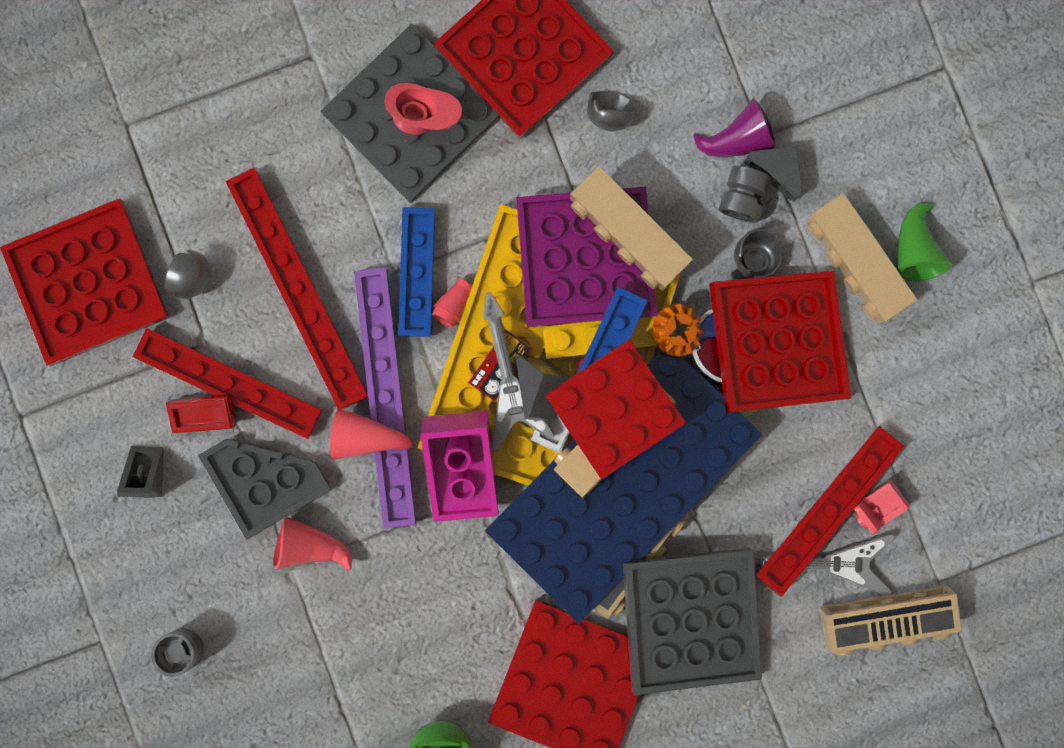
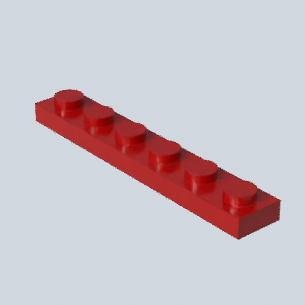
(222, 380)
(829, 511)

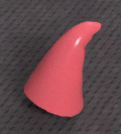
(359, 435)
(305, 544)

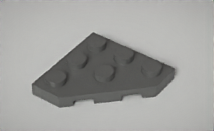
(262, 483)

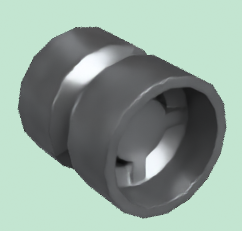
(745, 193)
(177, 652)

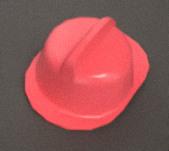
(421, 108)

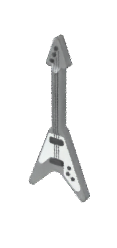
(509, 400)
(848, 563)

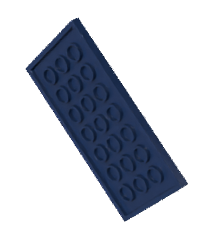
(580, 544)

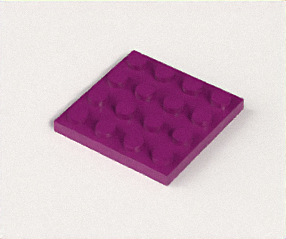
(568, 266)

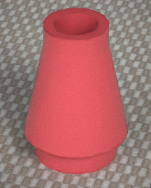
(451, 305)

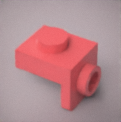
(880, 507)

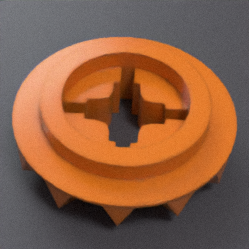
(665, 324)

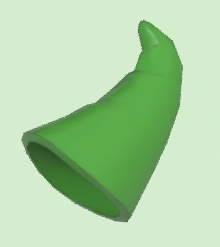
(918, 251)

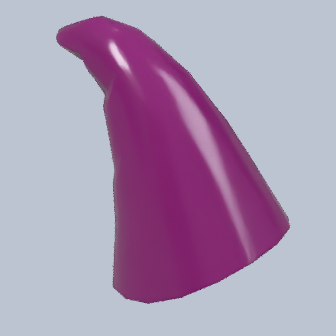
(745, 134)

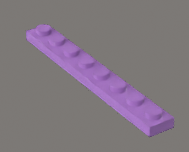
(385, 394)

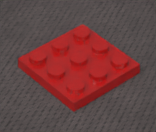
(615, 409)

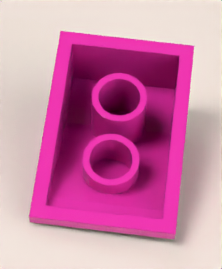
(459, 465)

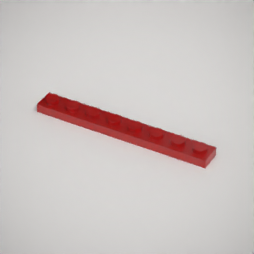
(297, 289)

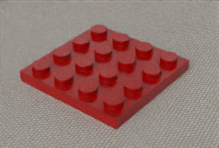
(523, 56)
(84, 282)
(779, 341)
(566, 683)

